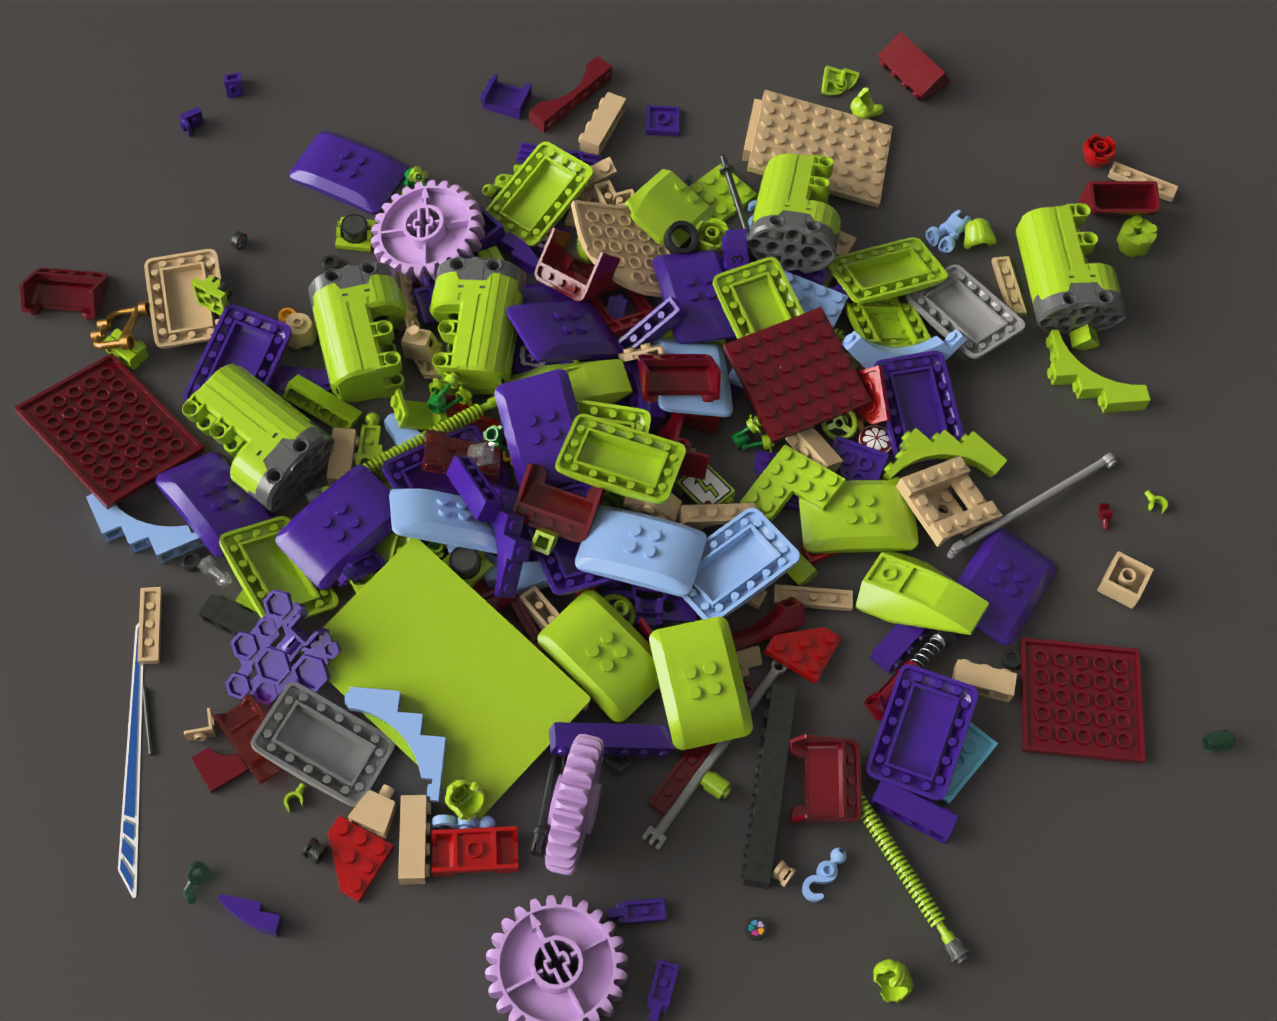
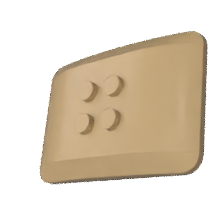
(172, 301)

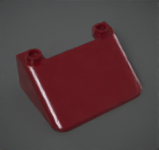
(63, 291)
(679, 376)
(556, 508)
(830, 779)

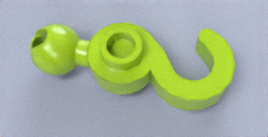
(500, 181)

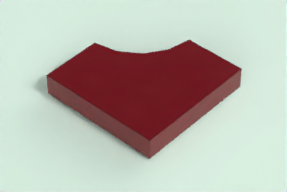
(218, 769)

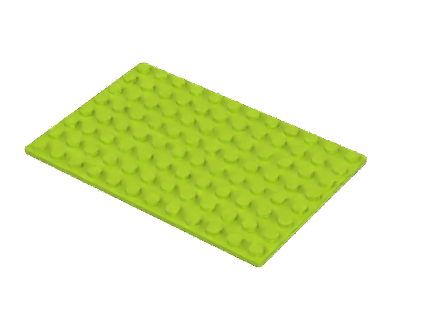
(455, 664)

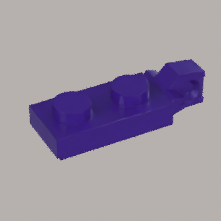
(362, 567)
(639, 911)
(661, 988)

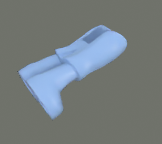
(951, 228)

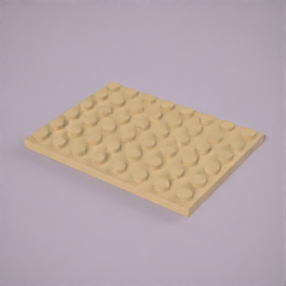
(806, 128)

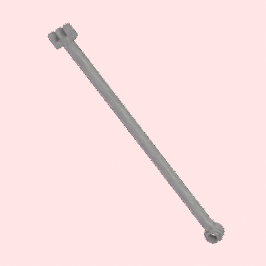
(1108, 461)
(661, 828)

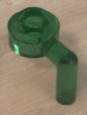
(195, 879)

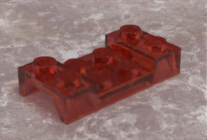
(441, 450)
(239, 727)

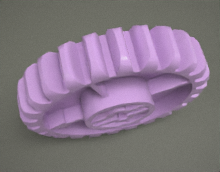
(427, 229)
(574, 804)
(554, 930)

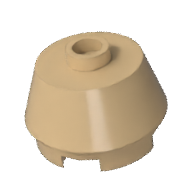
(303, 330)

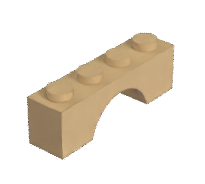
(710, 514)

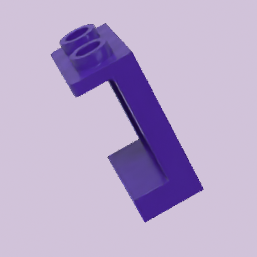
(506, 98)

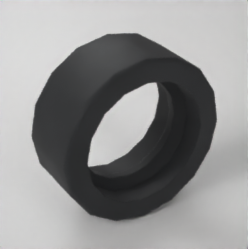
(690, 229)

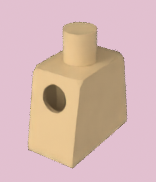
(419, 344)
(375, 812)

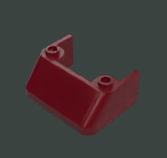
(555, 271)
(694, 463)

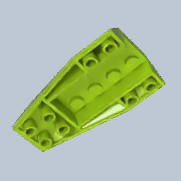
(592, 380)
(918, 595)

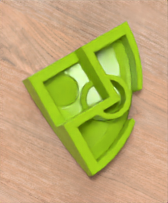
(837, 81)

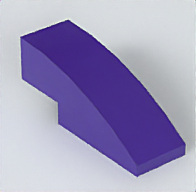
(520, 253)
(252, 914)

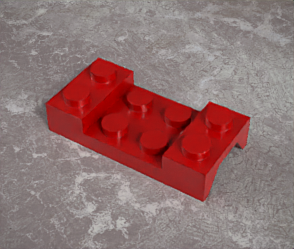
(474, 850)

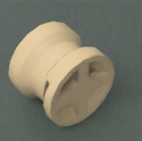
(781, 872)

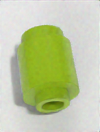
(716, 785)

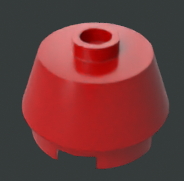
(1099, 151)

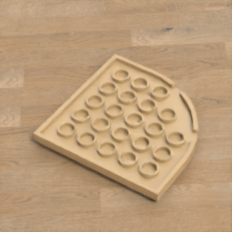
(613, 232)

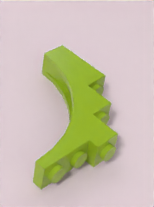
(1087, 384)
(970, 447)

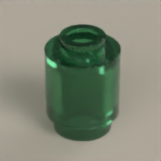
(1218, 741)

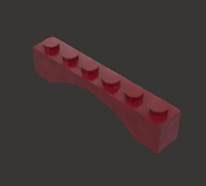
(548, 113)
(782, 617)

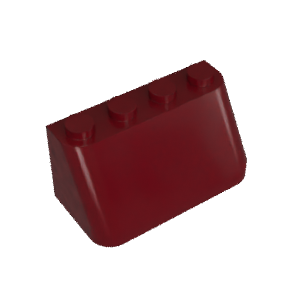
(912, 67)
(1121, 197)

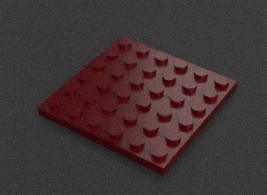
(796, 374)
(1081, 700)

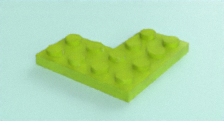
(789, 475)

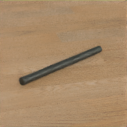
(148, 721)

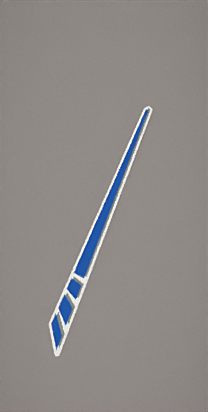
(130, 809)

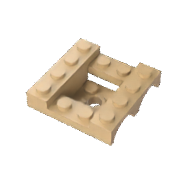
(929, 490)

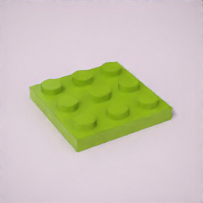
(716, 193)

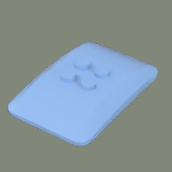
(693, 403)
(439, 519)
(642, 550)
(739, 564)

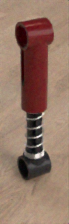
(877, 702)

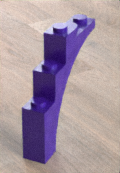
(510, 546)

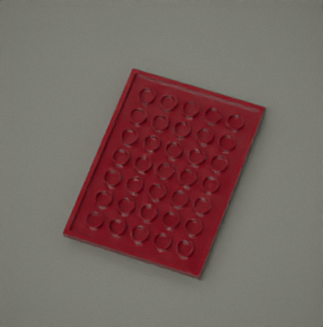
(109, 430)

